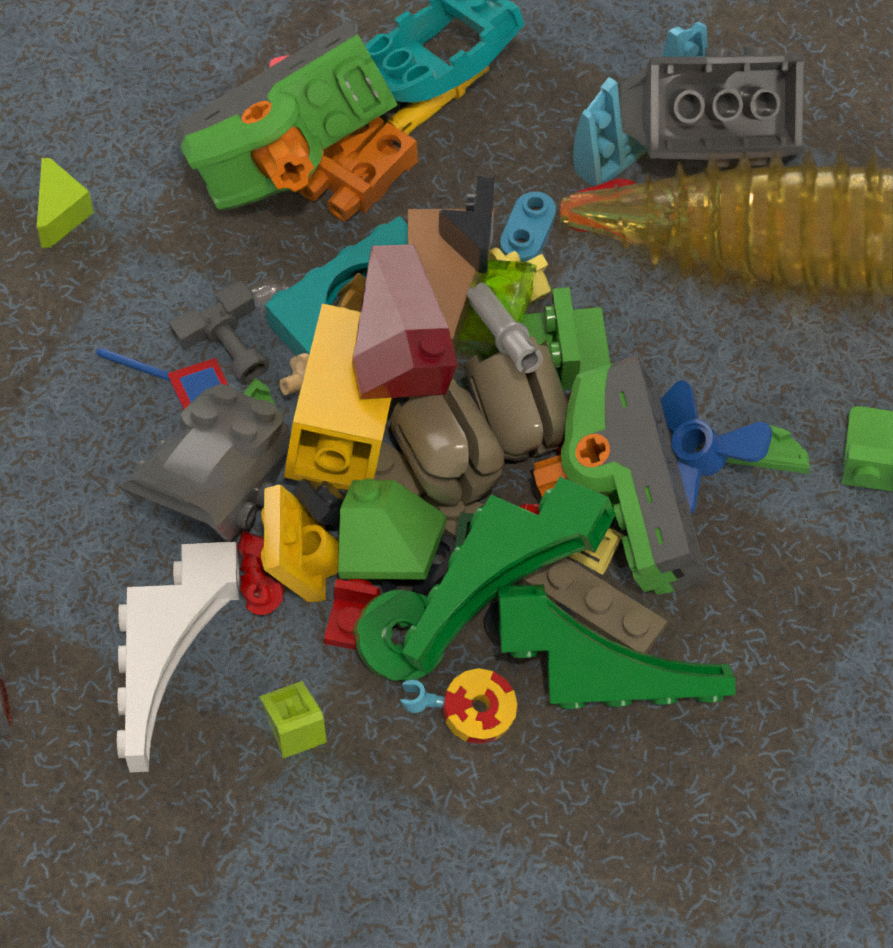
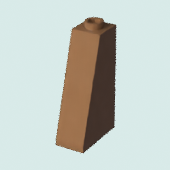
(445, 268)

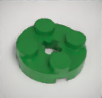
(374, 633)

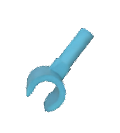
(423, 700)

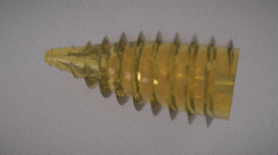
(759, 223)

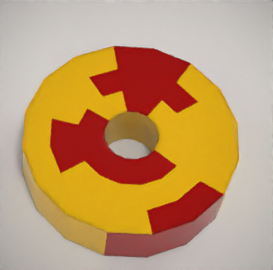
(484, 687)

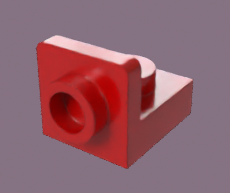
(348, 603)

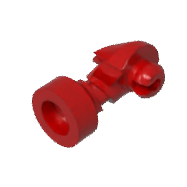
(260, 591)

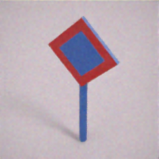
(186, 382)

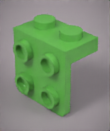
(869, 449)

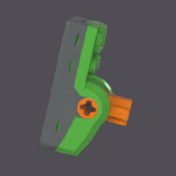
(278, 123)
(624, 451)

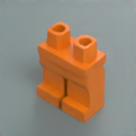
(361, 168)

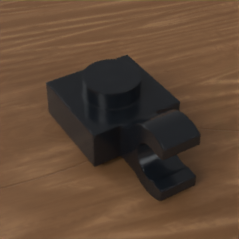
(321, 500)

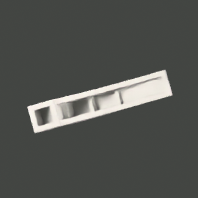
(159, 630)

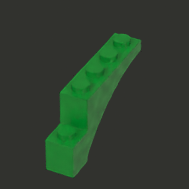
(500, 550)
(593, 668)

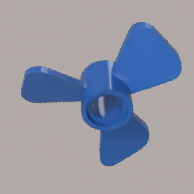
(744, 444)

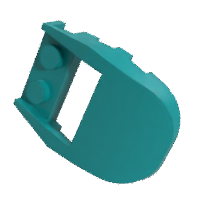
(420, 75)

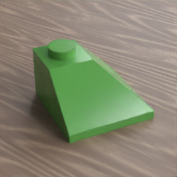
(387, 532)

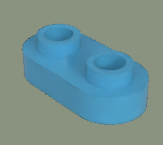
(528, 225)

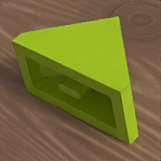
(61, 203)
(294, 719)

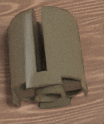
(520, 407)
(449, 445)

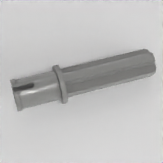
(510, 336)

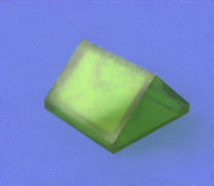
(513, 286)

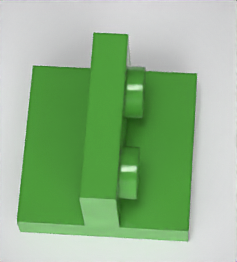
(573, 336)

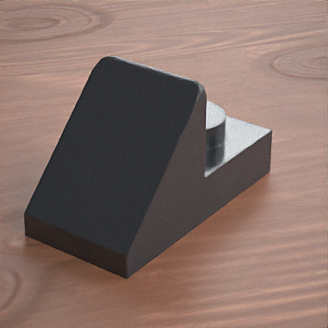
(470, 230)

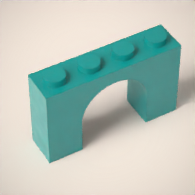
(296, 311)

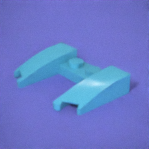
(599, 141)

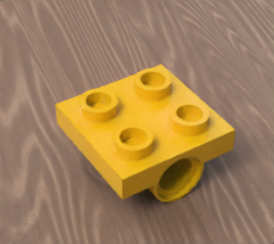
(296, 545)

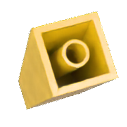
(333, 430)

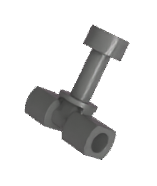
(219, 323)

